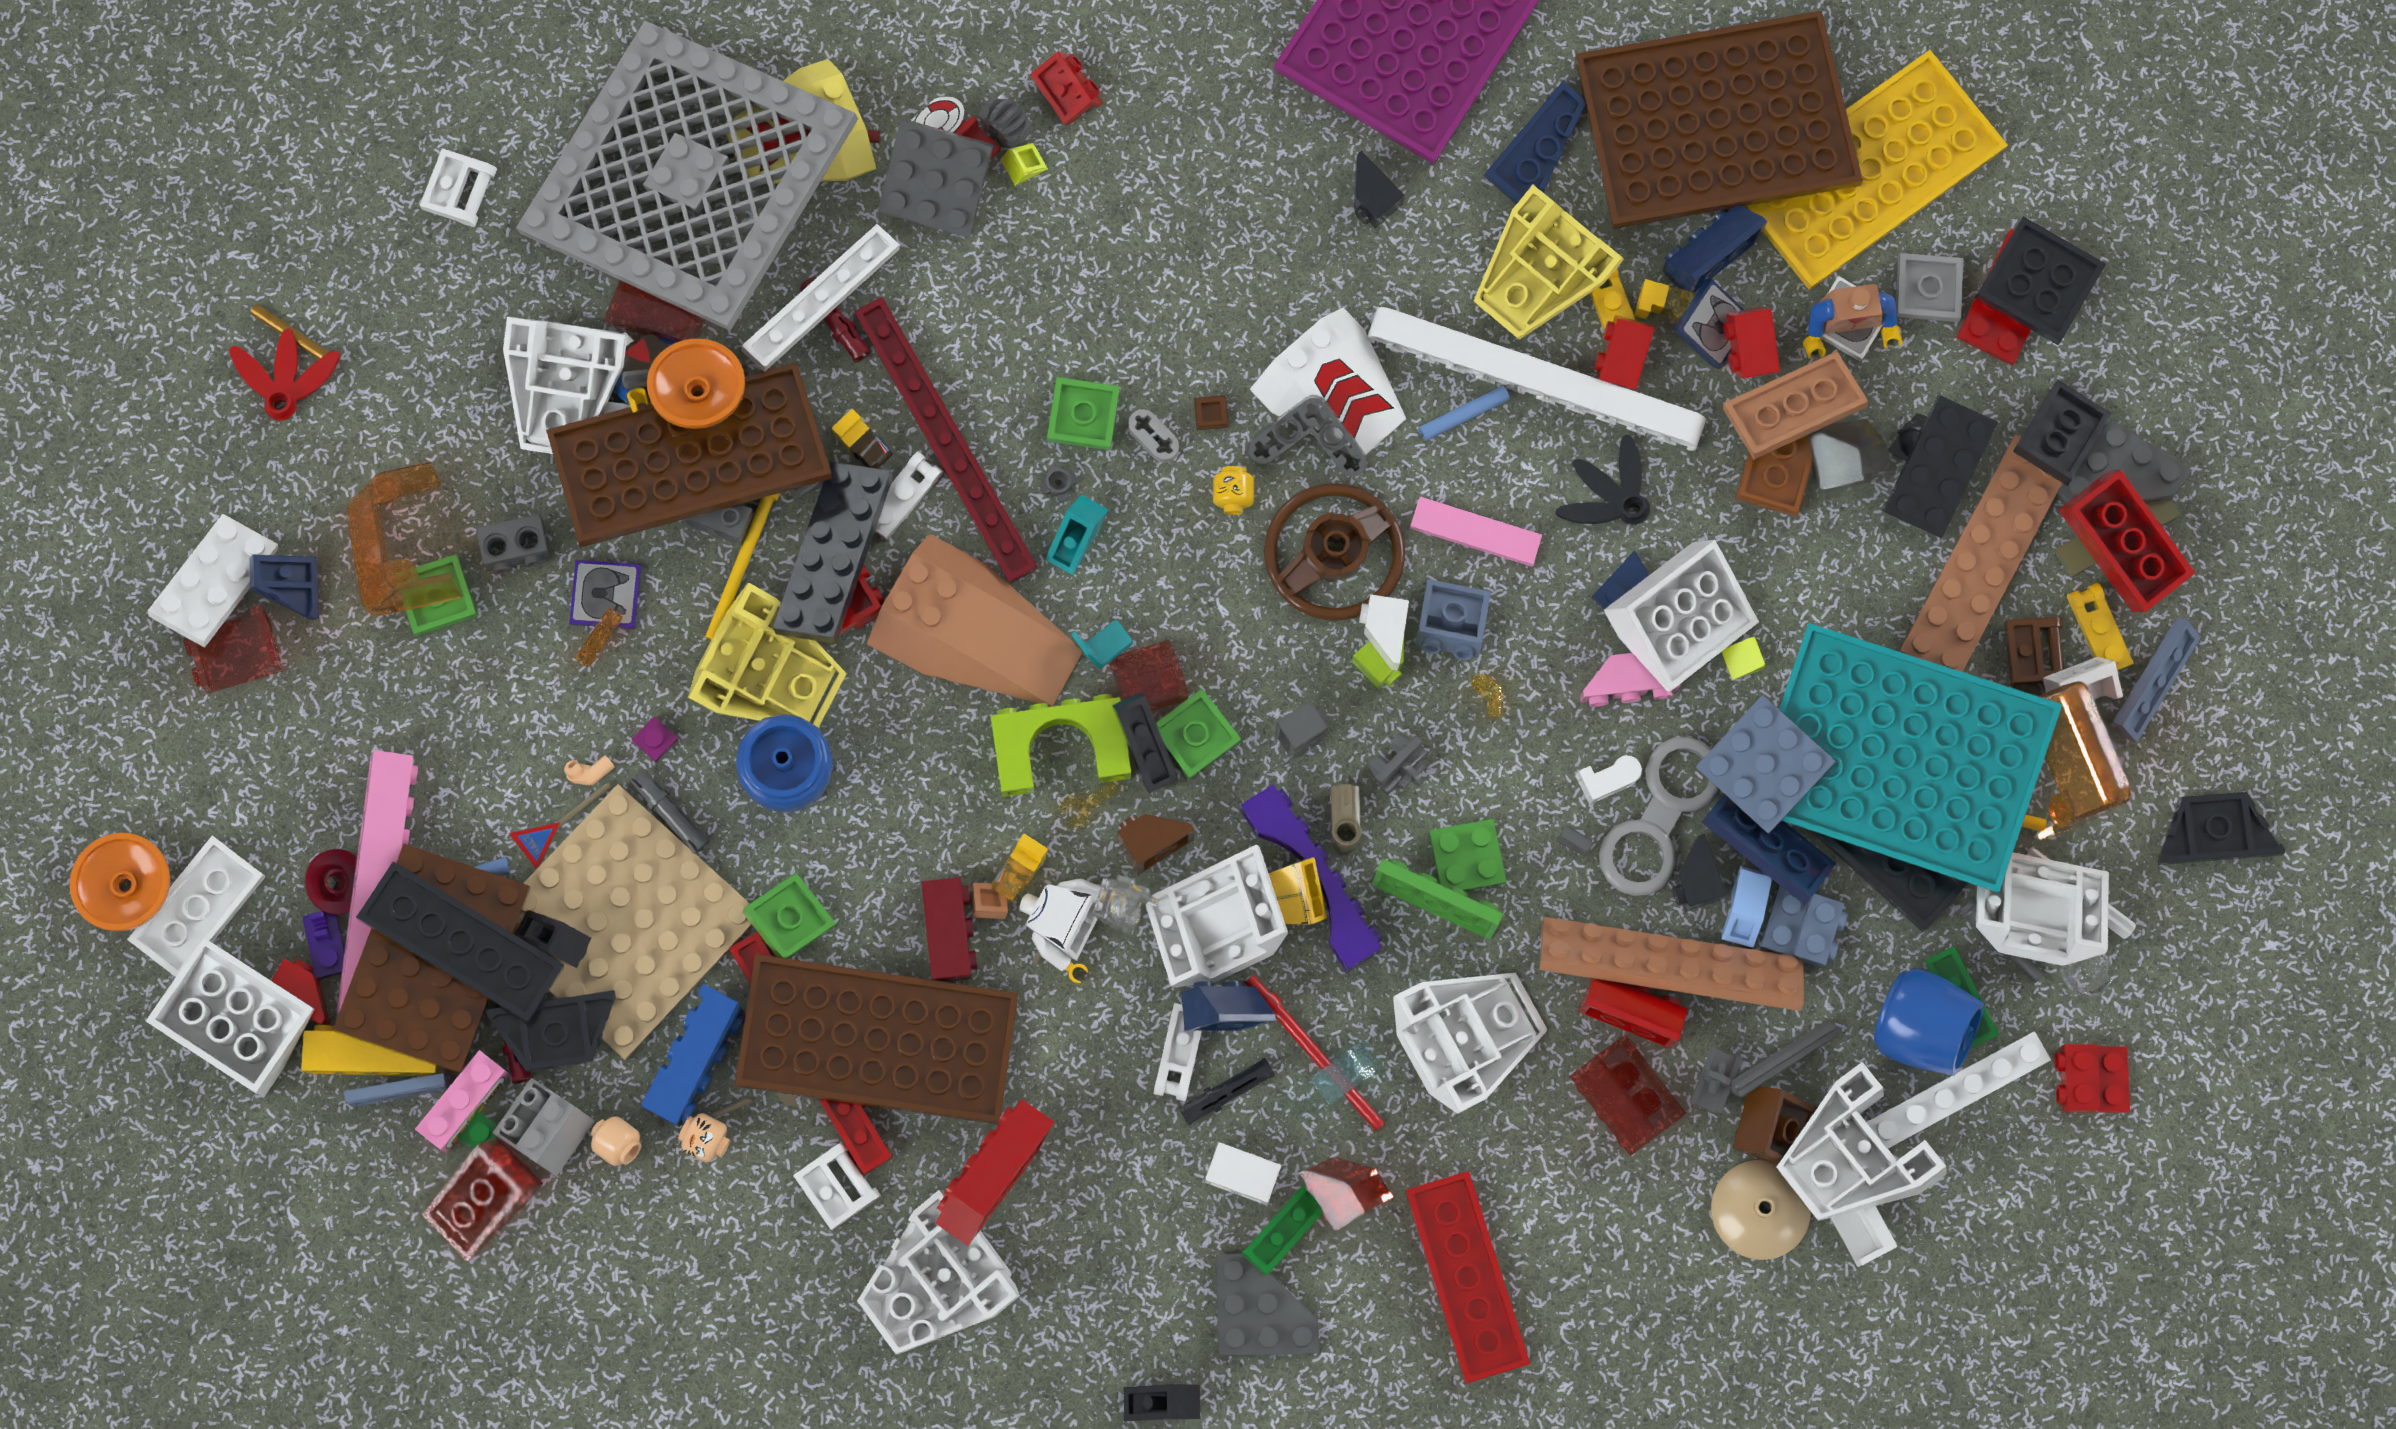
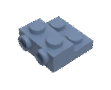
(1452, 619)
(1804, 929)

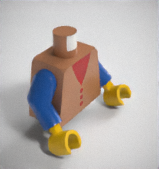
(1852, 310)

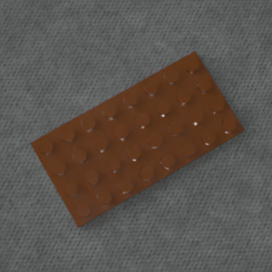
(644, 472)
(876, 1039)

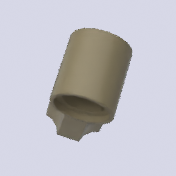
(1345, 815)

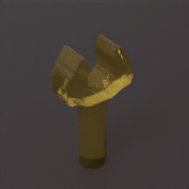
(1086, 804)

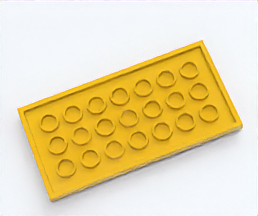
(1912, 146)

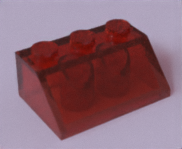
(1627, 1095)

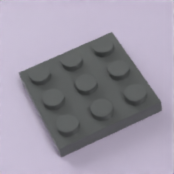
(935, 178)

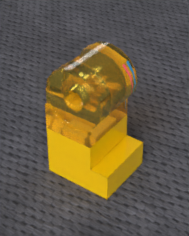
(1662, 300)
(1019, 868)

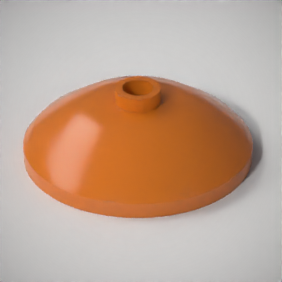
(690, 368)
(103, 869)

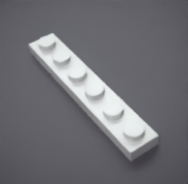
(820, 297)
(1959, 1090)

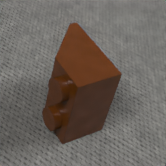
(1152, 839)
(1771, 1123)

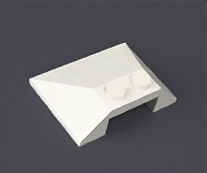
(2046, 911)
(1218, 920)

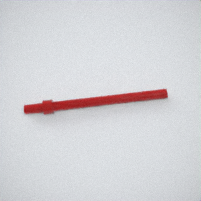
(1312, 1049)

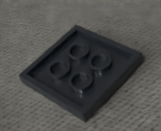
(2040, 280)

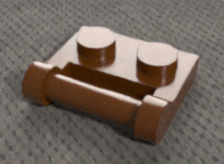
(2025, 648)

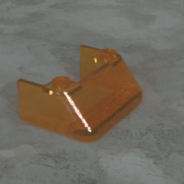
(394, 584)
(2081, 762)

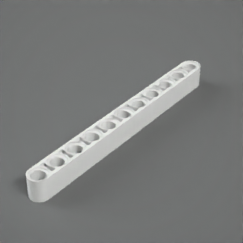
(1538, 377)

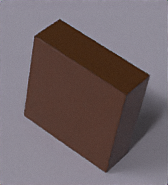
(1211, 412)

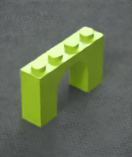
(1017, 731)

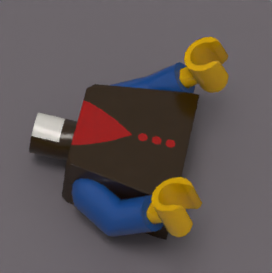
(639, 357)

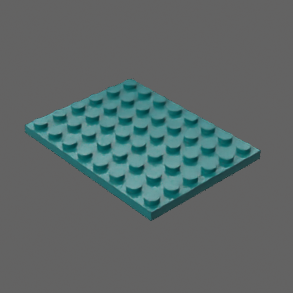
(1923, 755)

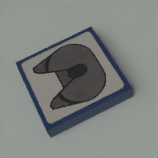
(1704, 321)

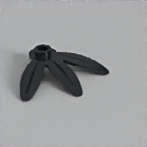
(1618, 498)

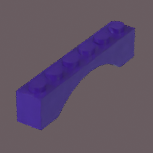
(1273, 820)

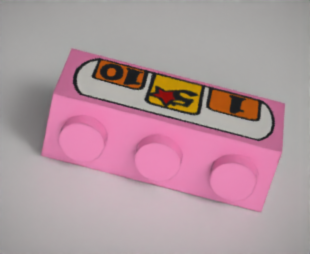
(462, 1101)

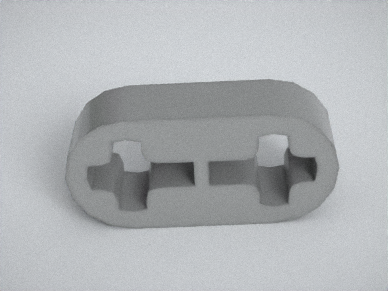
(1159, 430)

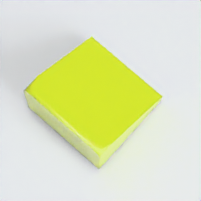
(1023, 163)
(1743, 658)

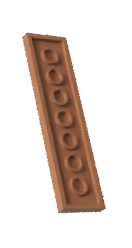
(1982, 562)
(1672, 963)

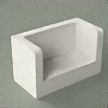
(2097, 673)
(1242, 1173)
(1864, 1234)

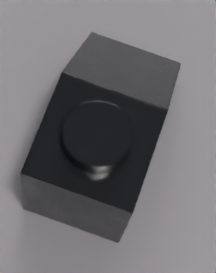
(1374, 193)
(1698, 878)
(553, 938)
(1162, 1402)

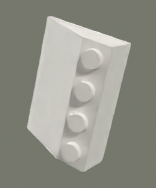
(1683, 613)
(232, 1017)

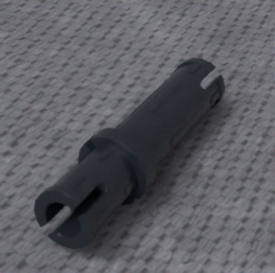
(1228, 1090)

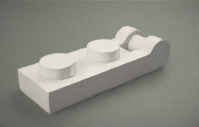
(906, 493)
(1177, 1056)

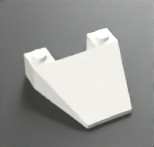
(1842, 1163)

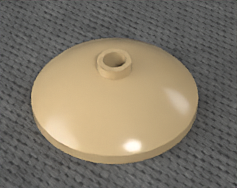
(1738, 1215)

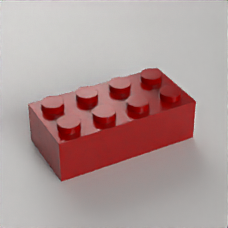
(2126, 541)
(992, 1171)

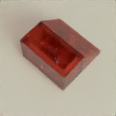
(1345, 1190)

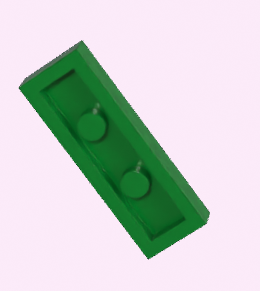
(1950, 966)
(1283, 1231)

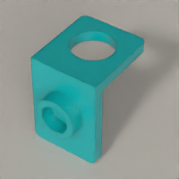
(1105, 644)

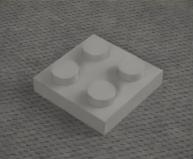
(1929, 287)

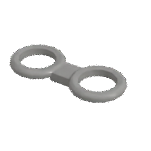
(1656, 820)

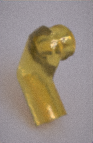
(1491, 692)

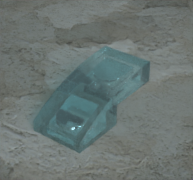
(1345, 1073)

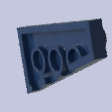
(1538, 145)

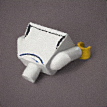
(1062, 921)

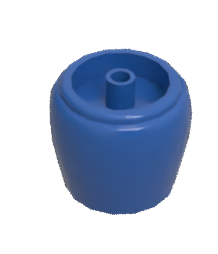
(784, 763)
(1927, 1022)

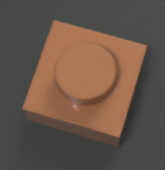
(987, 902)

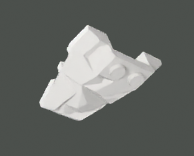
(935, 1283)

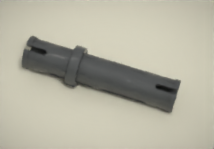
(662, 803)

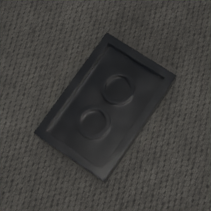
(2062, 432)

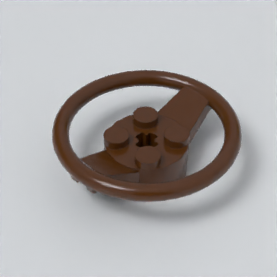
(1316, 558)

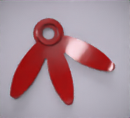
(285, 370)

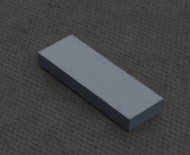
(396, 1090)

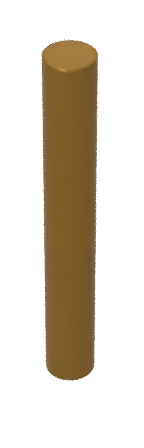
(279, 326)

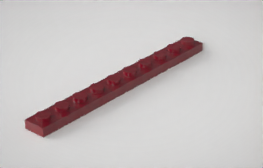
(945, 440)

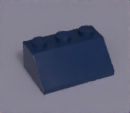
(1713, 248)

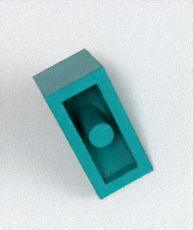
(1076, 534)

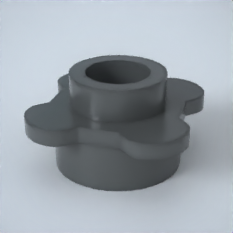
(1055, 474)

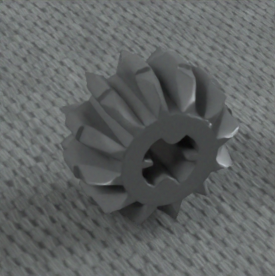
(1005, 120)

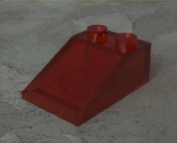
(648, 314)
(481, 1197)

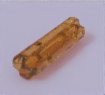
(598, 637)

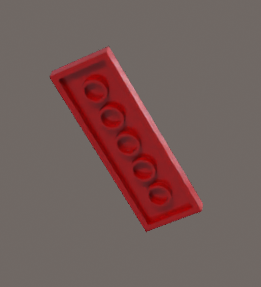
(1467, 1277)

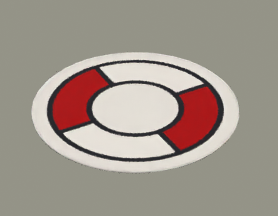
(942, 113)

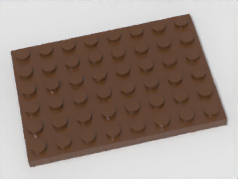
(1718, 119)

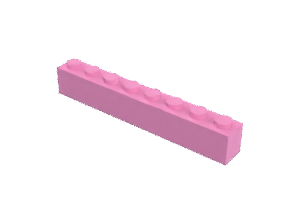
(379, 844)

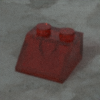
(1151, 671)

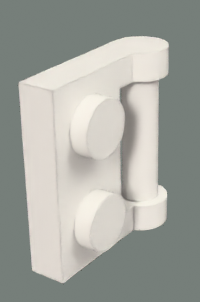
(448, 183)
(827, 1192)

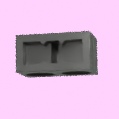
(727, 523)
(513, 534)
(1301, 729)

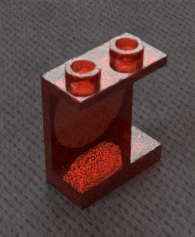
(236, 653)

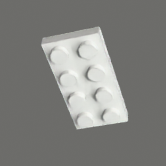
(211, 581)
(197, 905)

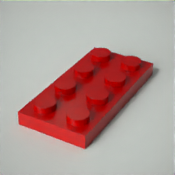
(1992, 330)

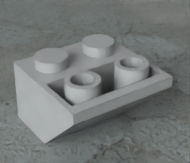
(543, 1126)

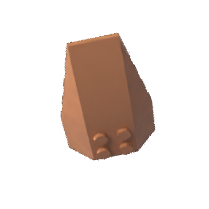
(971, 627)

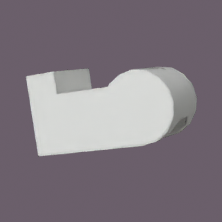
(1610, 780)

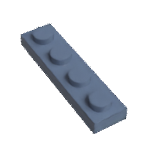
(2156, 679)

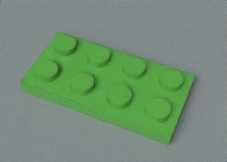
(1446, 903)

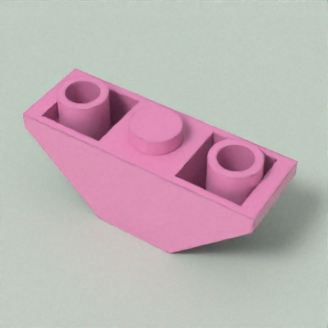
(1624, 679)

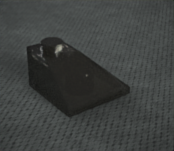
(1849, 455)

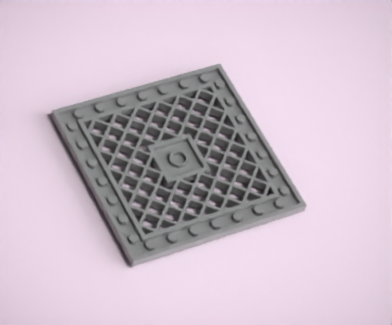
(687, 174)

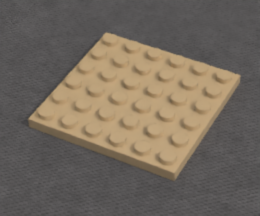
(647, 905)

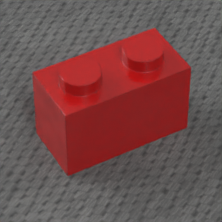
(1752, 342)
(1624, 351)

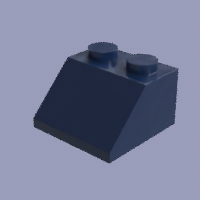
(1224, 1007)

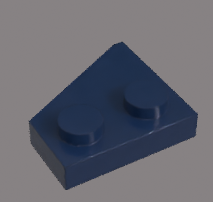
(288, 581)

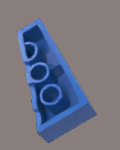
(694, 1056)

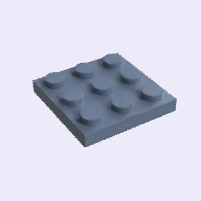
(1765, 764)

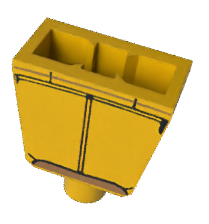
(1299, 893)

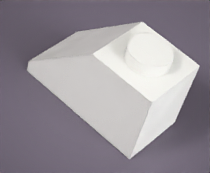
(1385, 626)

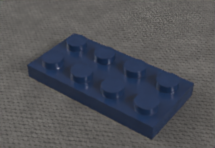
(1780, 854)

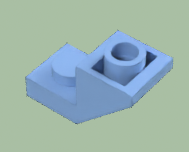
(1748, 907)

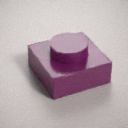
(654, 739)

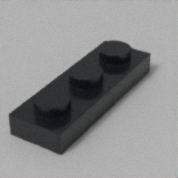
(1145, 742)

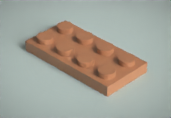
(1795, 405)

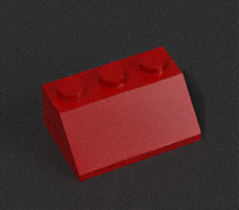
(1635, 1010)

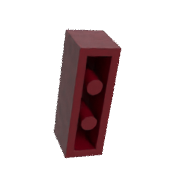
(948, 929)

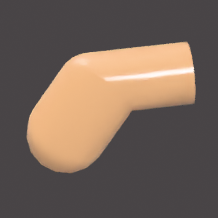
(588, 774)

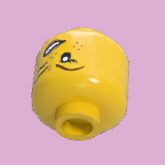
(1233, 490)

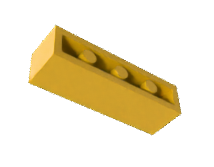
(341, 1055)

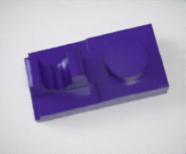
(324, 943)

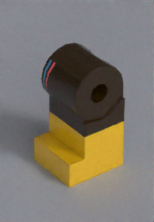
(861, 440)

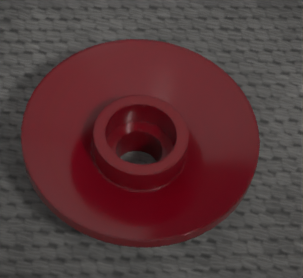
(341, 867)

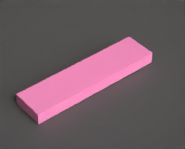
(1476, 531)

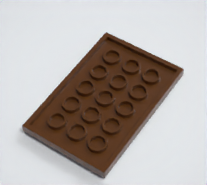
(406, 1001)

